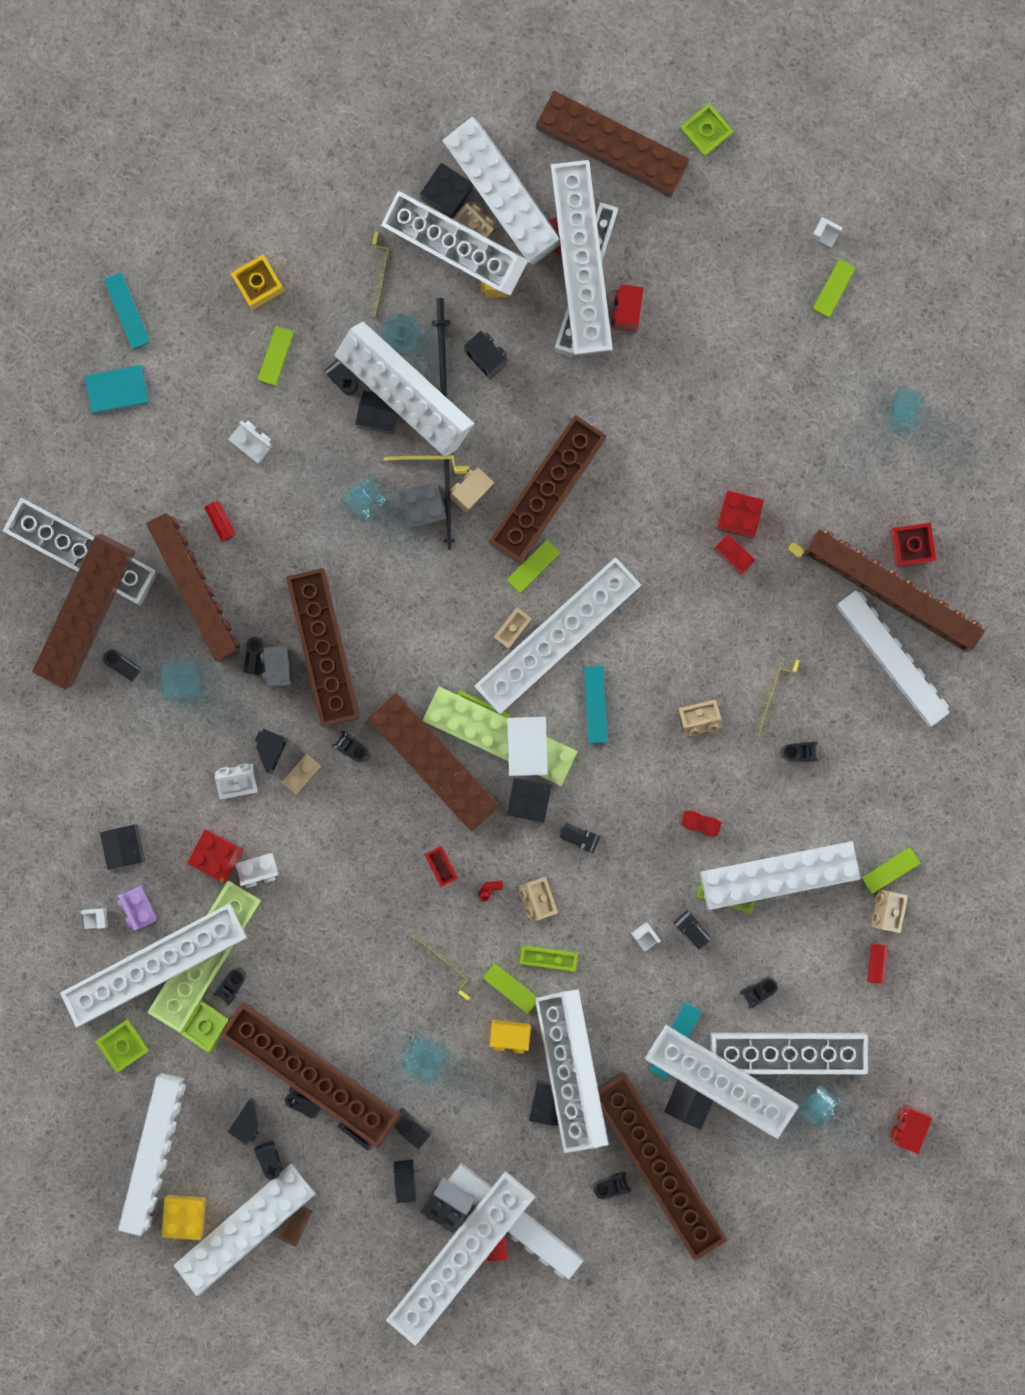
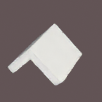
(826, 232)
(95, 918)
(645, 936)

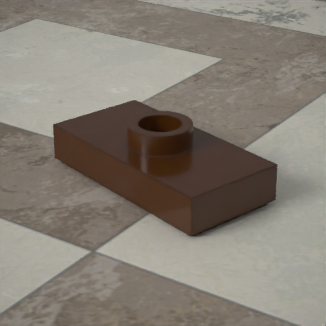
(295, 1226)

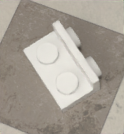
(250, 442)
(236, 781)
(257, 869)

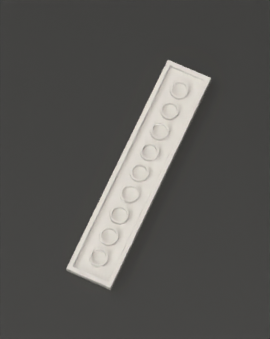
(581, 257)
(557, 635)
(153, 965)
(460, 1258)

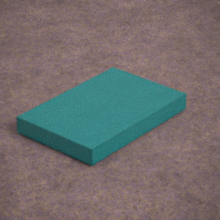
(116, 389)

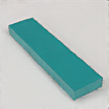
(127, 310)
(595, 704)
(684, 1025)

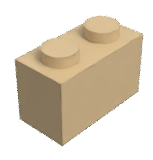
(471, 490)

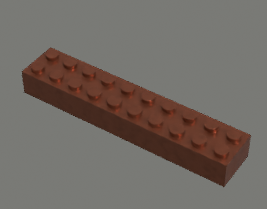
(894, 591)
(311, 1075)
(659, 1167)

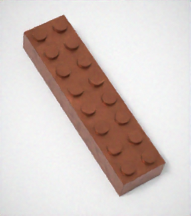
(612, 143)
(547, 489)
(192, 587)
(83, 611)
(323, 647)
(433, 762)

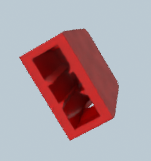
(441, 866)

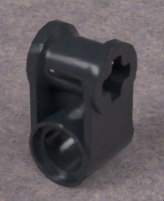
(340, 375)
(350, 747)
(803, 752)
(229, 988)
(758, 992)
(302, 1104)
(268, 1156)
(613, 1185)

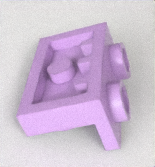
(137, 908)

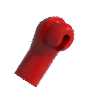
(487, 889)

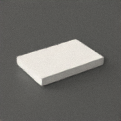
(527, 746)

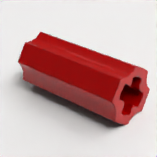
(220, 520)
(877, 963)

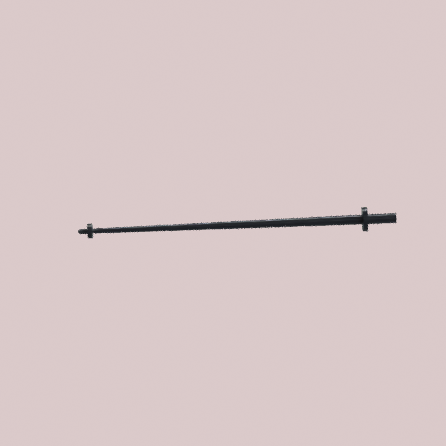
(440, 323)

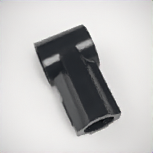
(253, 658)
(123, 665)
(584, 839)
(689, 926)

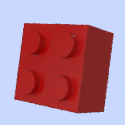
(628, 309)
(740, 514)
(912, 545)
(215, 855)
(910, 1128)

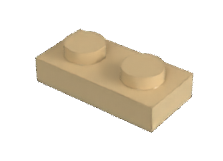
(512, 628)
(301, 774)

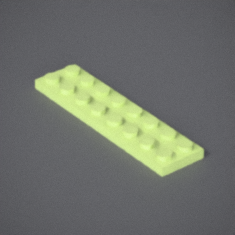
(489, 731)
(184, 991)

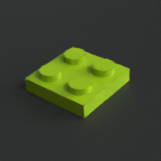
(706, 130)
(205, 1026)
(122, 1045)

